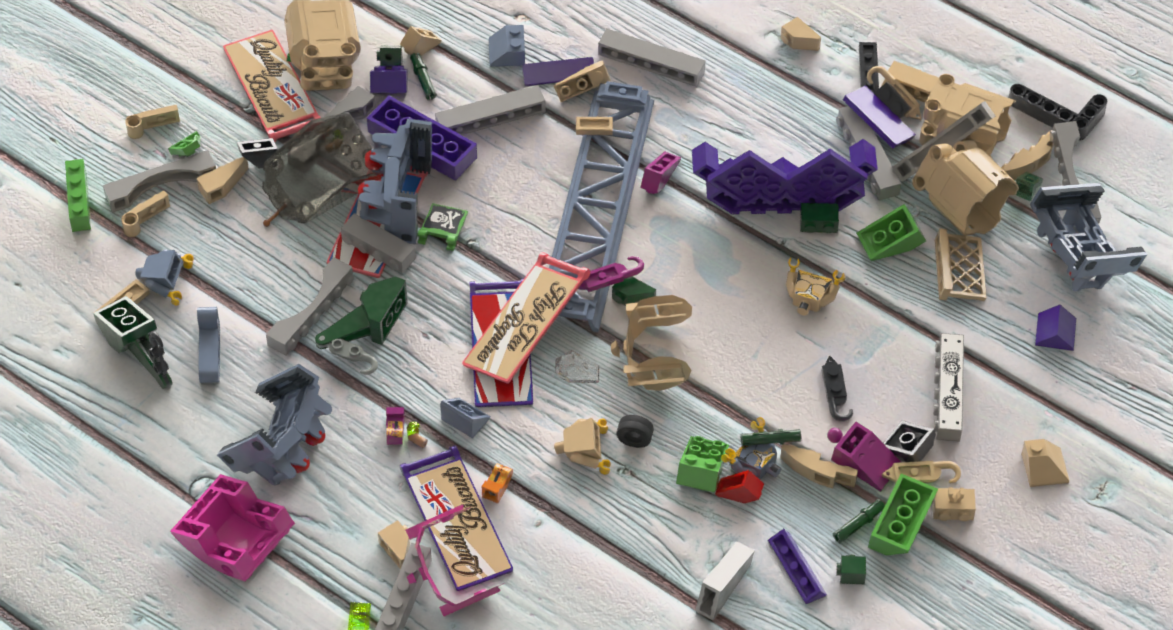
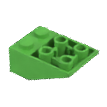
(701, 464)

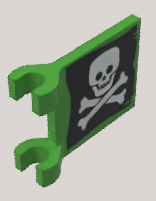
(444, 223)

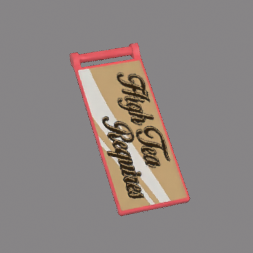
(524, 319)

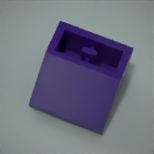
(388, 80)

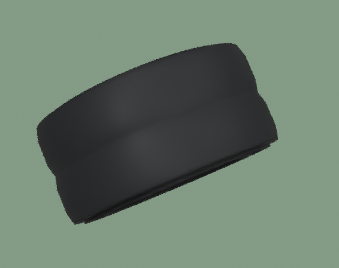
(635, 431)

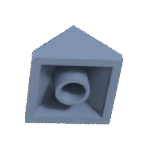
(463, 416)

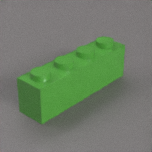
(77, 195)

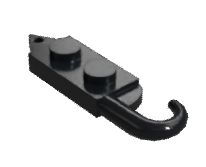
(835, 388)

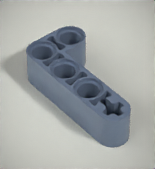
(209, 344)

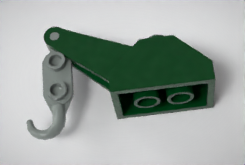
(375, 318)

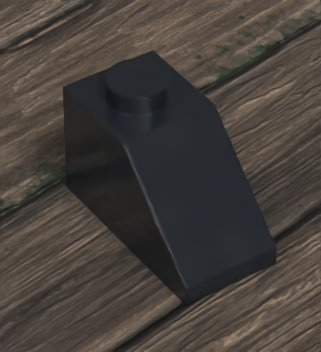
(257, 150)

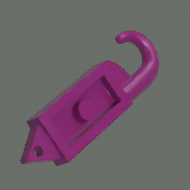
(611, 275)

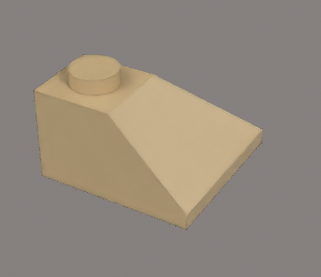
(1044, 463)

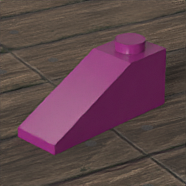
(659, 172)

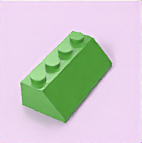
(902, 516)

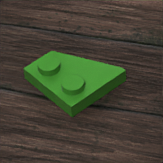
(186, 146)

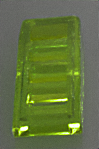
(359, 607)

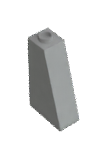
(723, 580)

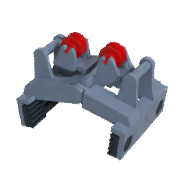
(293, 421)

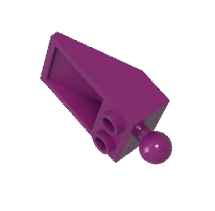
(869, 456)

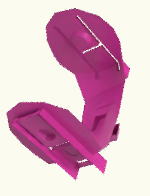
(418, 531)

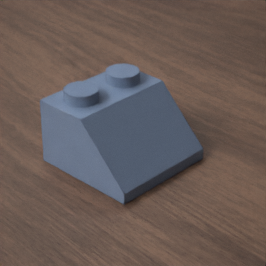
(507, 46)

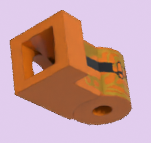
(497, 483)

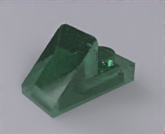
(1027, 185)

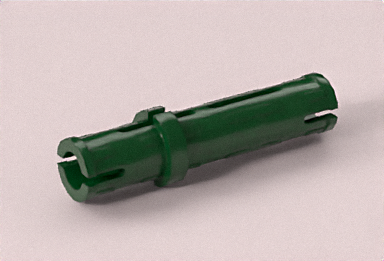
(420, 70)
(780, 436)
(865, 516)

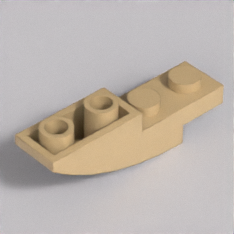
(1030, 159)
(811, 467)

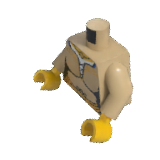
(811, 290)
(583, 443)

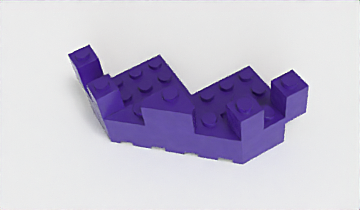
(759, 187)

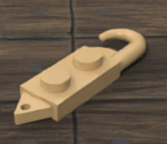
(922, 471)

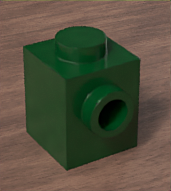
(390, 55)
(852, 569)

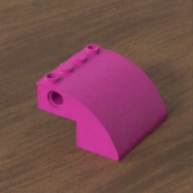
(232, 528)

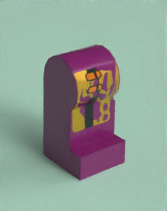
(395, 425)

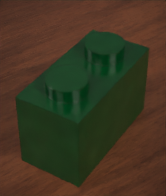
(819, 218)

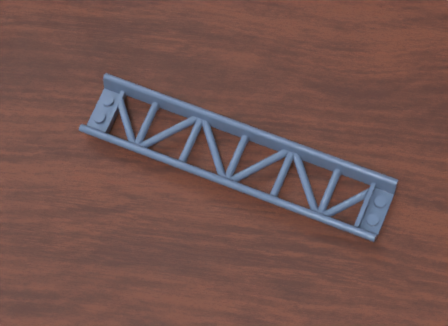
(629, 100)

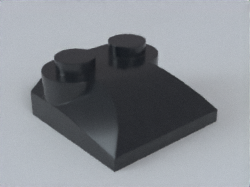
(910, 441)

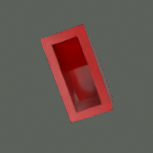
(740, 487)

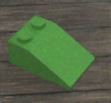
(891, 234)

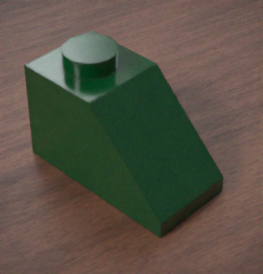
(631, 291)

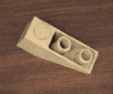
(582, 81)
(220, 181)

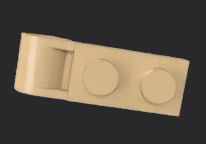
(152, 118)
(142, 212)

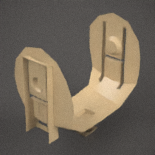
(668, 370)

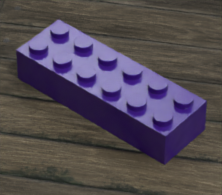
(450, 150)

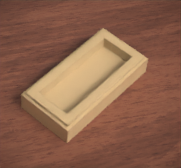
(594, 125)

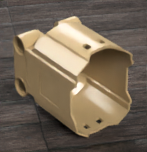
(322, 42)
(952, 101)
(965, 186)

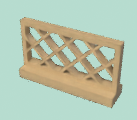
(944, 268)

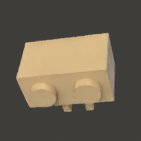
(954, 504)

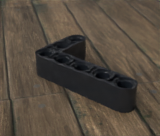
(1051, 113)

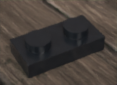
(893, 100)

